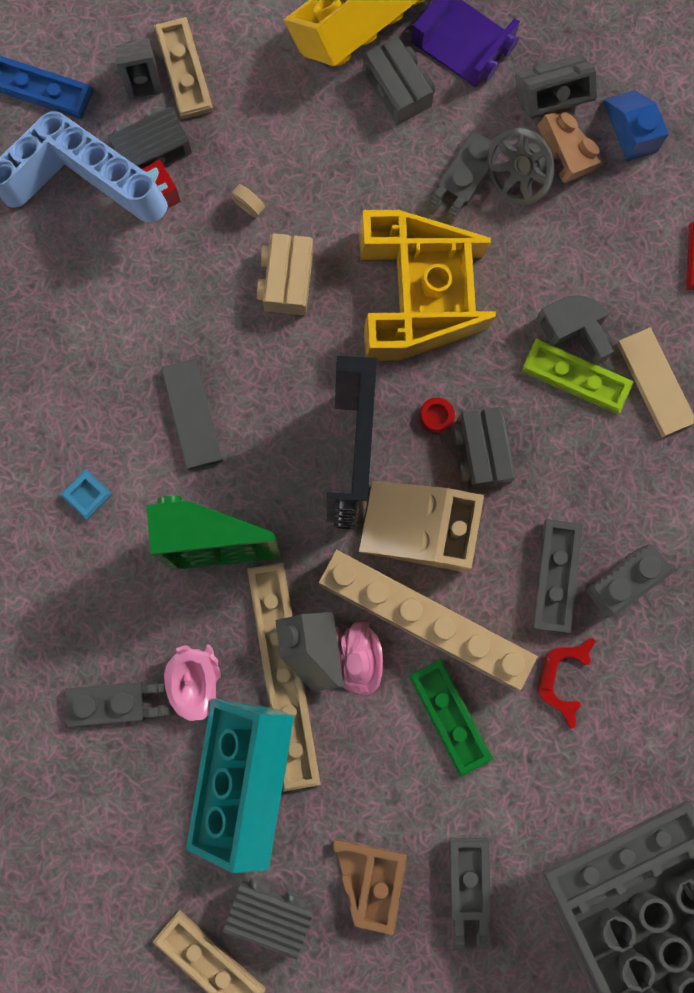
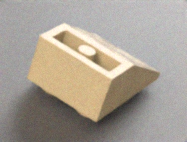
(422, 525)

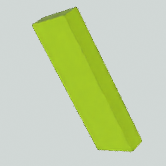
(577, 376)

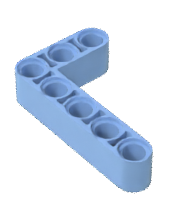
(60, 142)

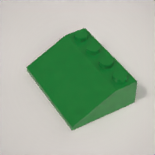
(195, 536)

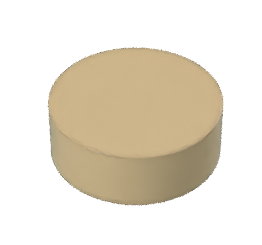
(247, 200)

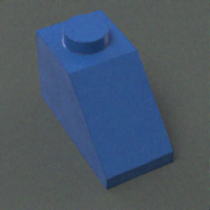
(636, 124)

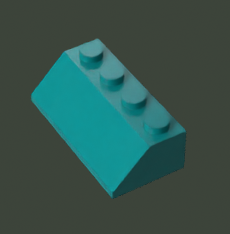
(239, 785)

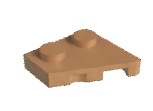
(568, 142)
(373, 883)

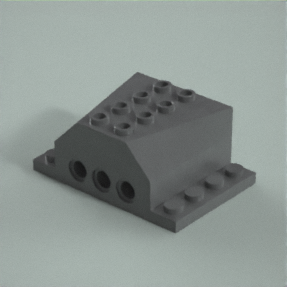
(632, 906)

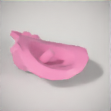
(360, 658)
(192, 681)

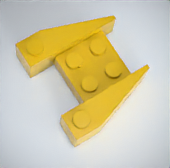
(432, 283)

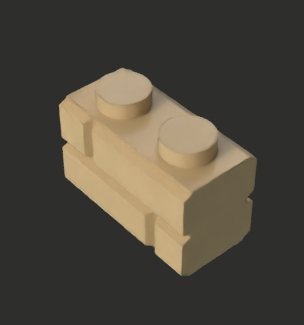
(287, 274)

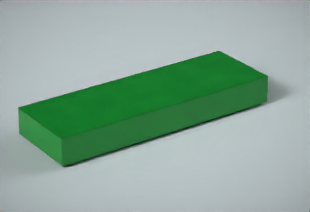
(450, 717)

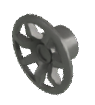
(525, 164)

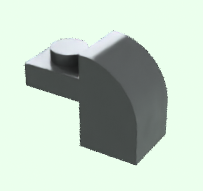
(578, 318)

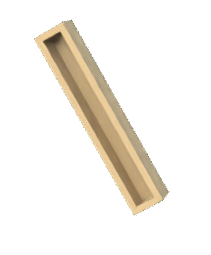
(427, 621)

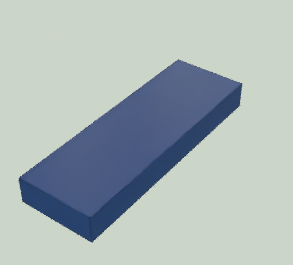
(44, 88)

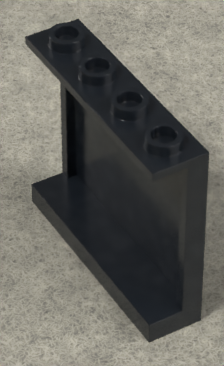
(355, 392)

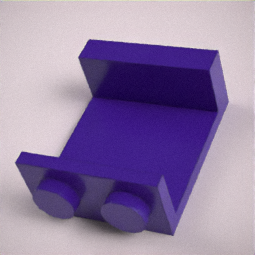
(463, 39)

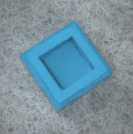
(86, 494)

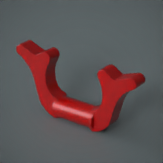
(548, 676)

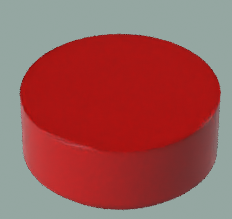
(436, 415)

